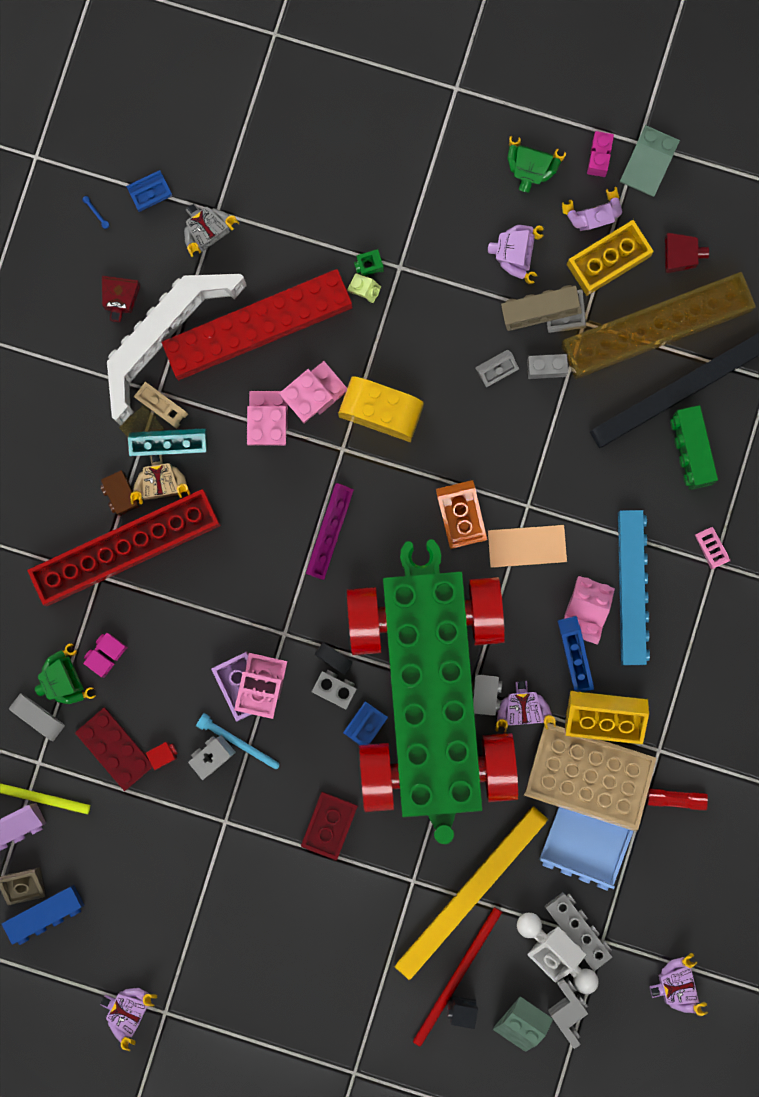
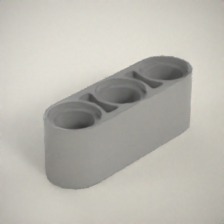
(36, 717)

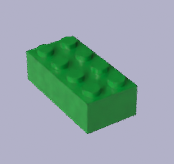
(694, 448)

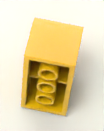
(381, 408)

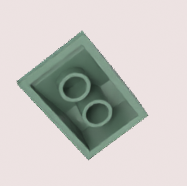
(649, 161)
(524, 1025)

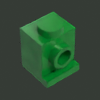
(370, 257)

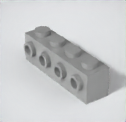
(576, 928)

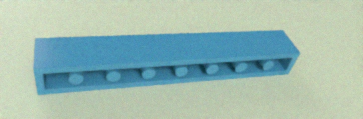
(632, 587)

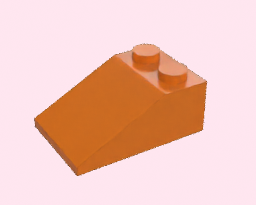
(461, 514)

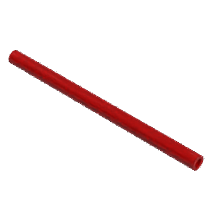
(457, 976)

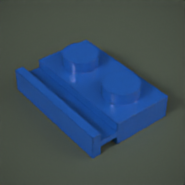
(149, 191)
(365, 724)

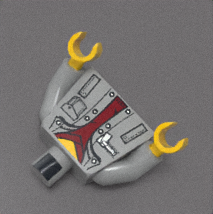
(206, 227)

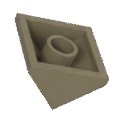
(22, 886)

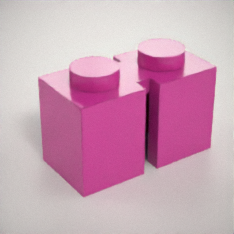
(600, 158)
(98, 662)

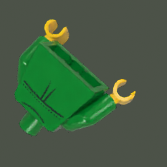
(531, 164)
(60, 679)

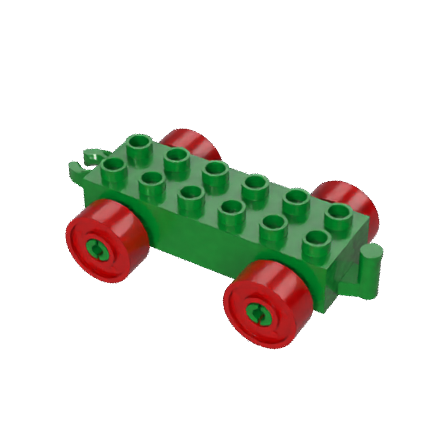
(432, 693)

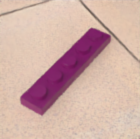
(329, 531)

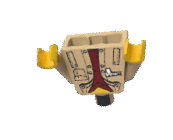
(159, 481)

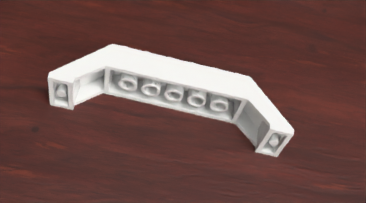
(159, 326)

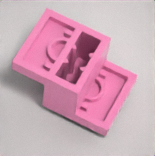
(313, 392)
(266, 419)
(591, 605)
(261, 685)

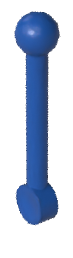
(105, 224)

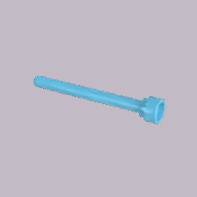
(206, 723)

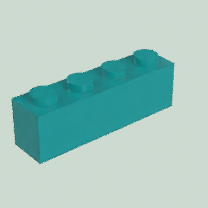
(167, 442)

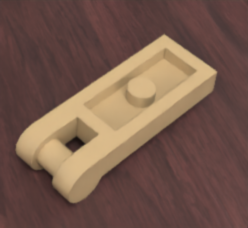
(160, 404)

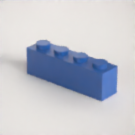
(575, 654)
(43, 914)

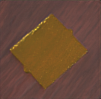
(141, 421)

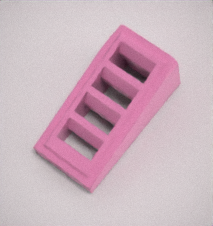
(725, 558)

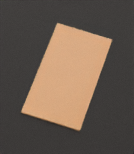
(527, 546)

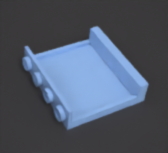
(585, 847)

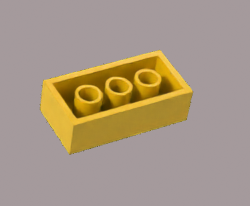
(610, 257)
(606, 717)

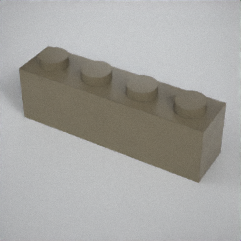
(541, 307)

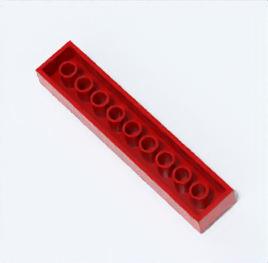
(257, 324)
(124, 548)

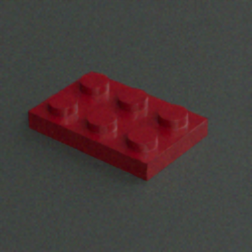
(329, 826)

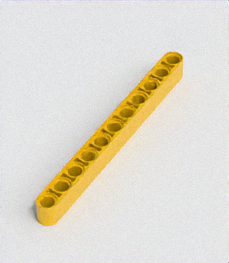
(471, 893)

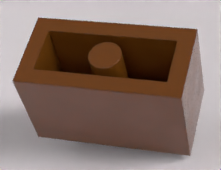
(119, 492)

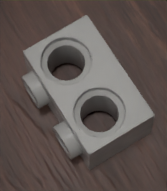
(332, 694)

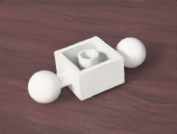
(557, 954)

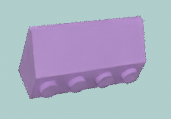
(19, 823)

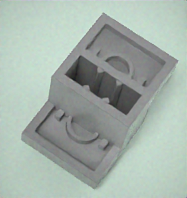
(569, 1011)

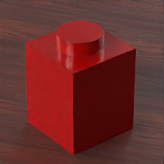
(162, 755)

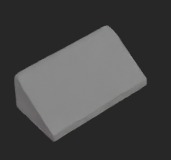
(497, 368)

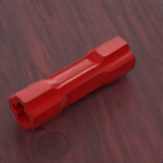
(677, 799)

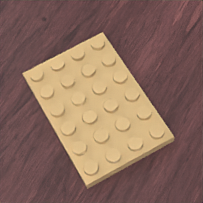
(591, 777)

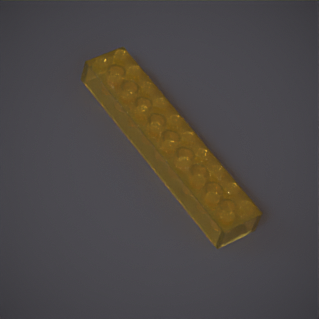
(658, 325)

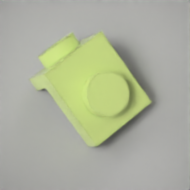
(364, 287)

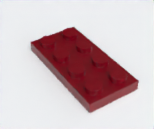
(114, 749)

